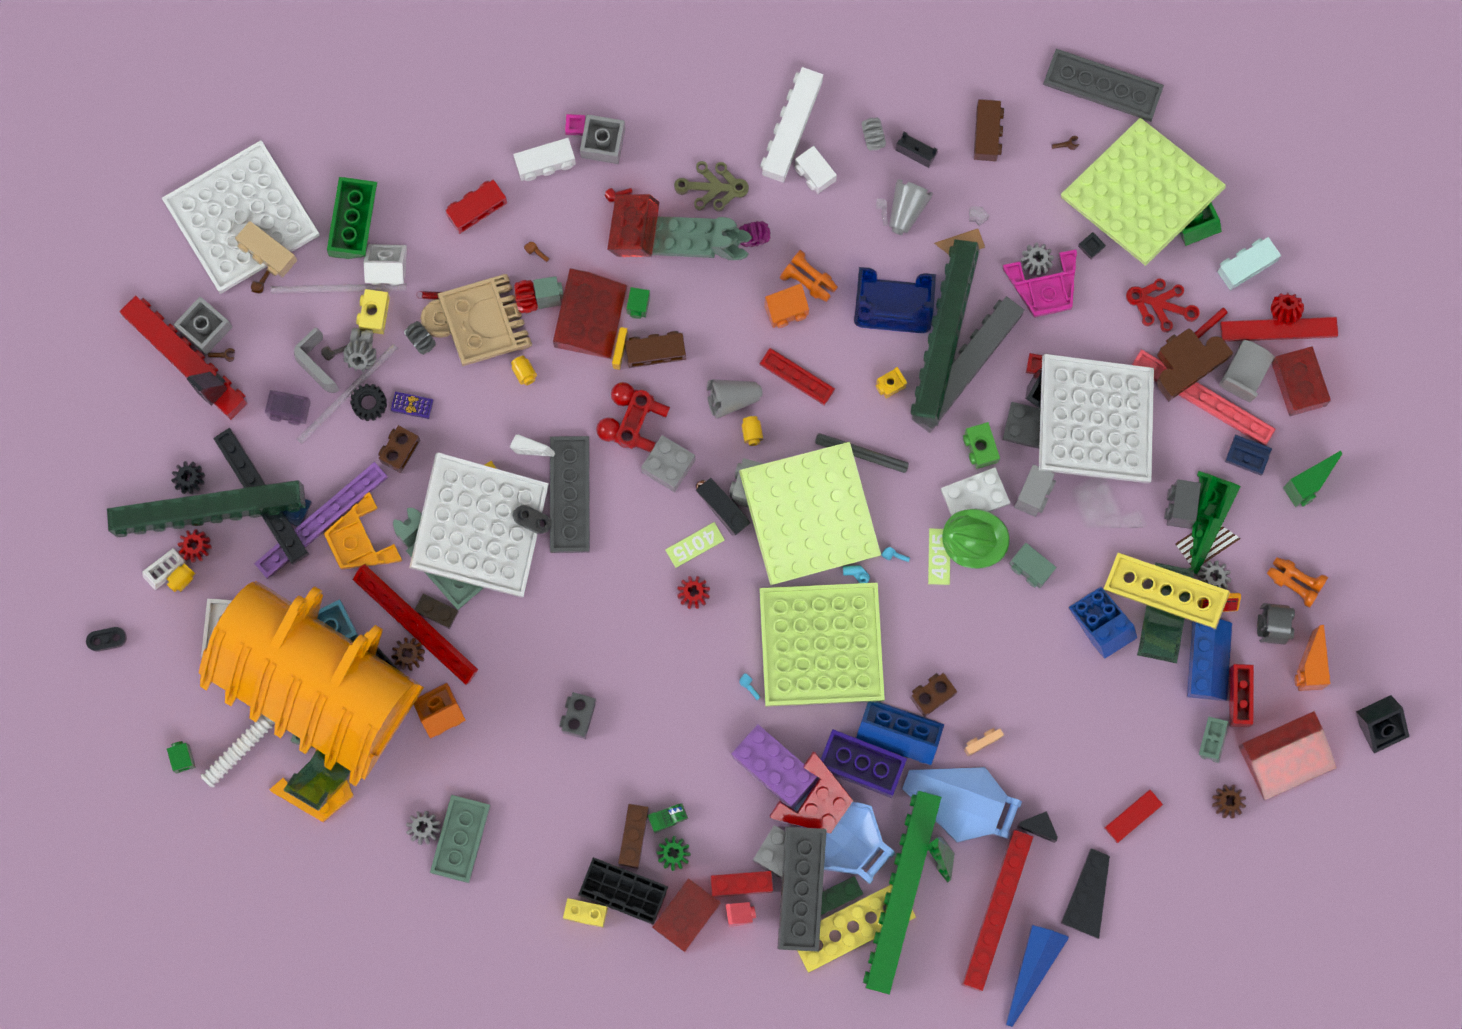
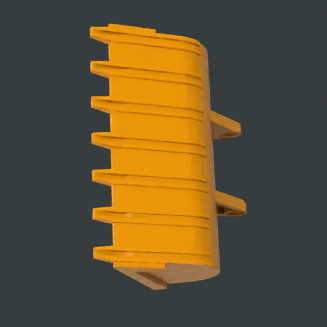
(308, 677)

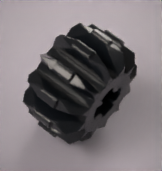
(194, 481)

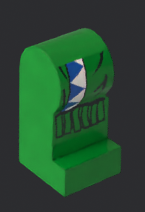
(667, 818)

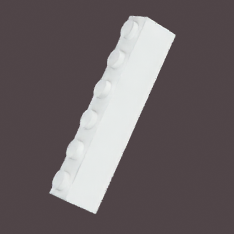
(792, 124)

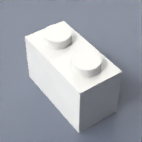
(815, 170)

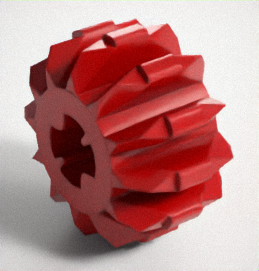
(525, 296)
(1287, 308)
(186, 545)
(701, 590)

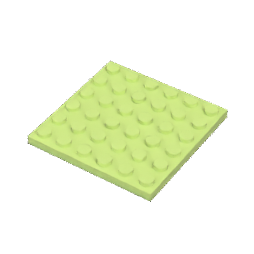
(1143, 191)
(809, 513)
(821, 644)

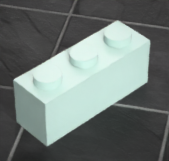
(1248, 263)

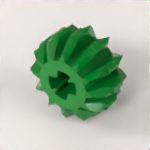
(676, 846)

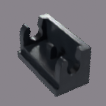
(916, 150)

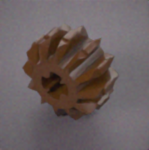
(400, 653)
(1221, 801)

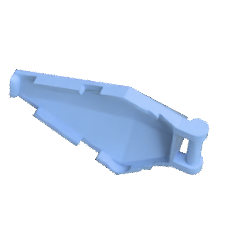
(968, 803)
(855, 842)

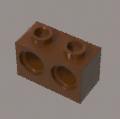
(403, 450)
(936, 698)

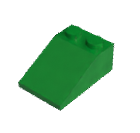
(1202, 226)
(1304, 486)

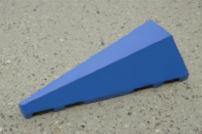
(1039, 955)

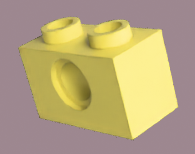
(376, 322)
(585, 913)

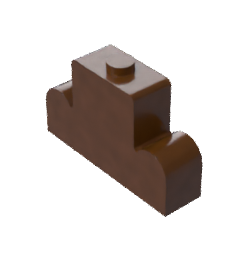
(1189, 361)

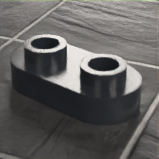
(532, 520)
(107, 639)

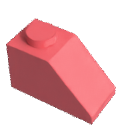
(740, 914)

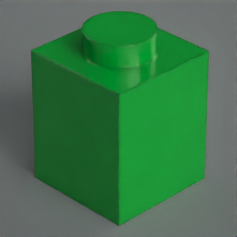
(638, 302)
(180, 757)

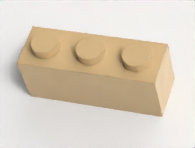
(265, 250)

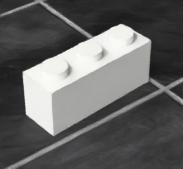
(544, 159)

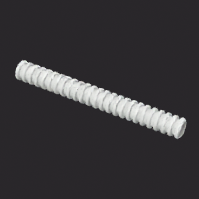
(237, 751)

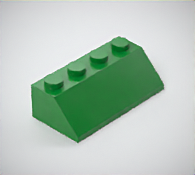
(351, 218)

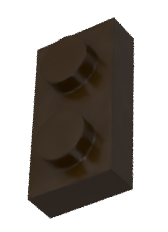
(436, 611)

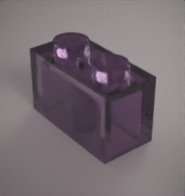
(287, 407)

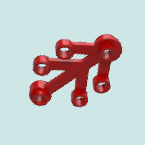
(1159, 303)

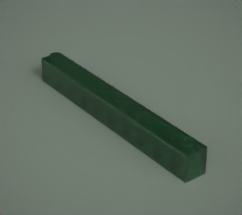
(945, 332)
(206, 508)

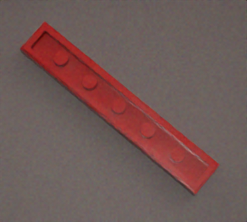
(1273, 330)

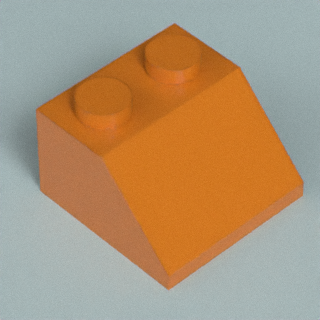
(786, 306)
(438, 710)

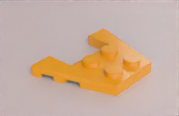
(351, 543)
(339, 799)

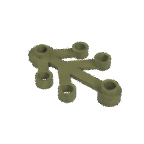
(714, 186)

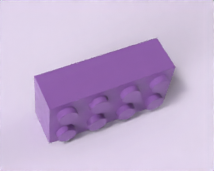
(774, 766)

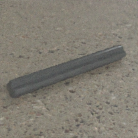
(865, 454)

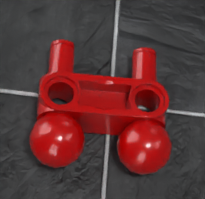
(623, 395)

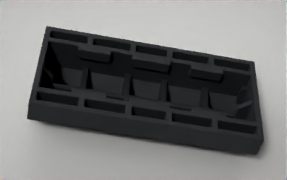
(623, 891)

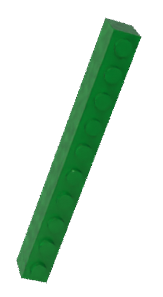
(902, 893)

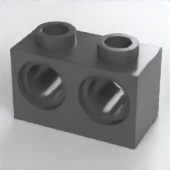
(583, 716)

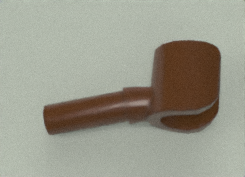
(1069, 144)
(258, 287)
(223, 355)

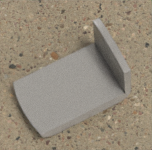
(301, 357)
(1247, 370)

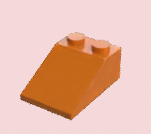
(1313, 667)

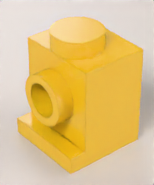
(889, 390)

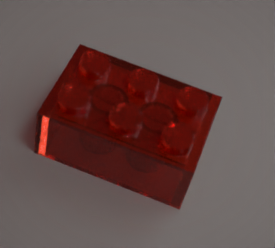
(633, 225)
(1301, 381)
(686, 915)

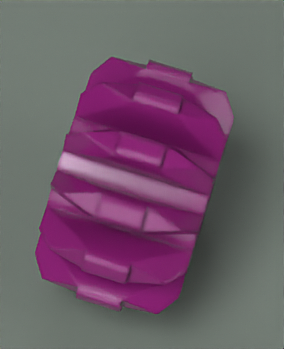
(759, 231)

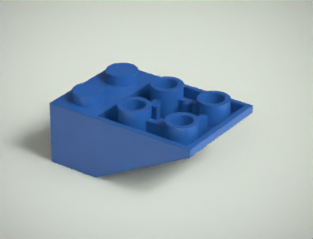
(1103, 622)

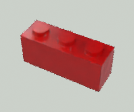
(476, 206)
(1241, 695)
(741, 884)

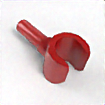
(610, 193)

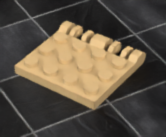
(481, 322)

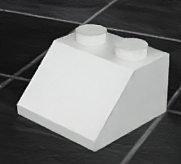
(385, 264)

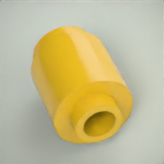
(523, 370)
(752, 430)
(180, 578)

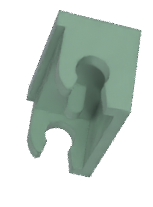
(1214, 739)

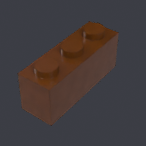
(988, 130)
(655, 349)
(633, 836)

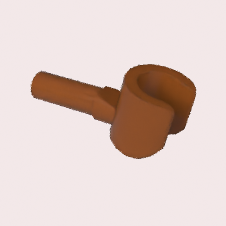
(532, 247)

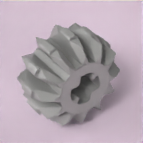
(873, 134)
(1043, 256)
(360, 355)
(1219, 573)
(417, 824)

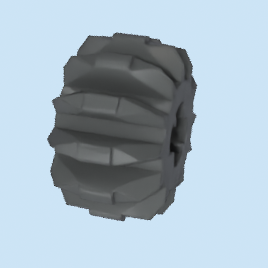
(420, 337)

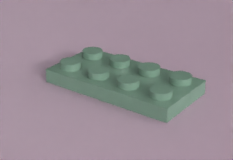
(460, 839)

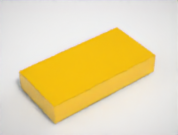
(620, 347)

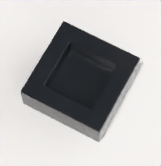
(1091, 245)

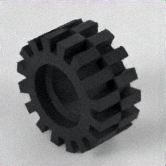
(365, 391)

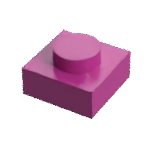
(575, 124)

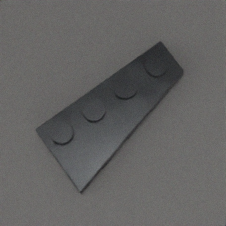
(1087, 899)

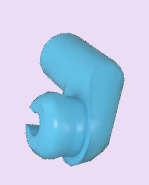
(858, 572)

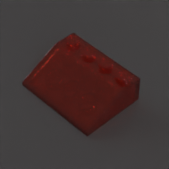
(589, 314)
(1288, 755)

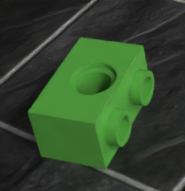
(983, 434)

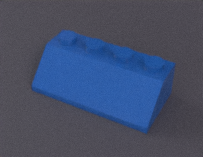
(1209, 661)
(900, 732)

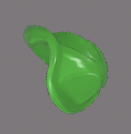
(975, 538)

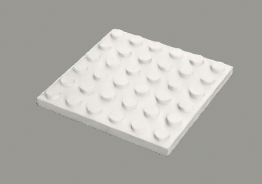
(224, 200)
(1096, 418)
(471, 528)

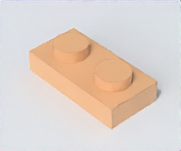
(990, 737)

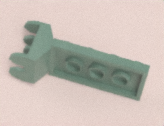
(699, 238)
(455, 591)

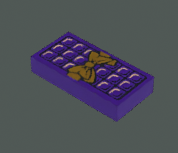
(412, 405)

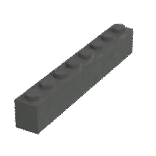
(979, 350)

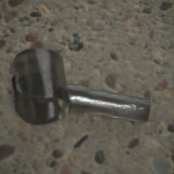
(328, 354)

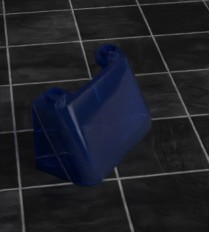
(894, 303)

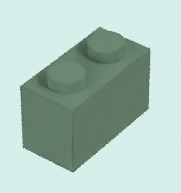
(548, 292)
(1032, 566)

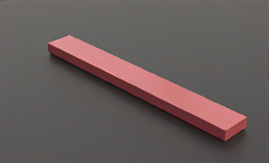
(1214, 404)

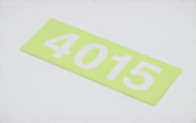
(694, 545)
(938, 559)

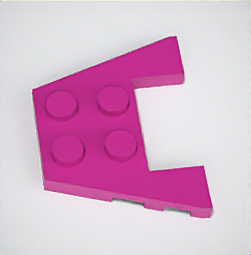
(1046, 293)

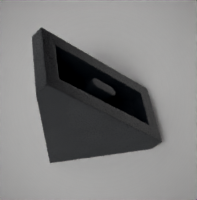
(1040, 826)

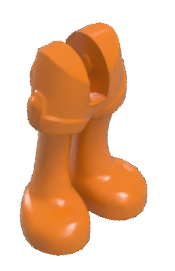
(814, 286)
(1291, 571)

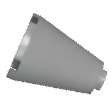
(907, 206)
(731, 395)

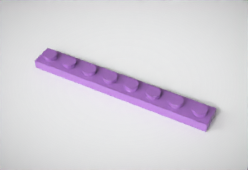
(325, 516)

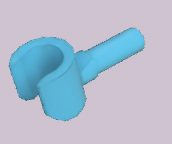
(889, 552)
(745, 681)

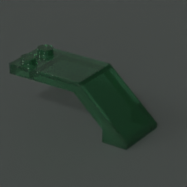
(1162, 630)
(316, 783)

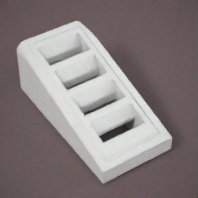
(527, 446)
(161, 579)

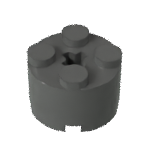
(1275, 623)

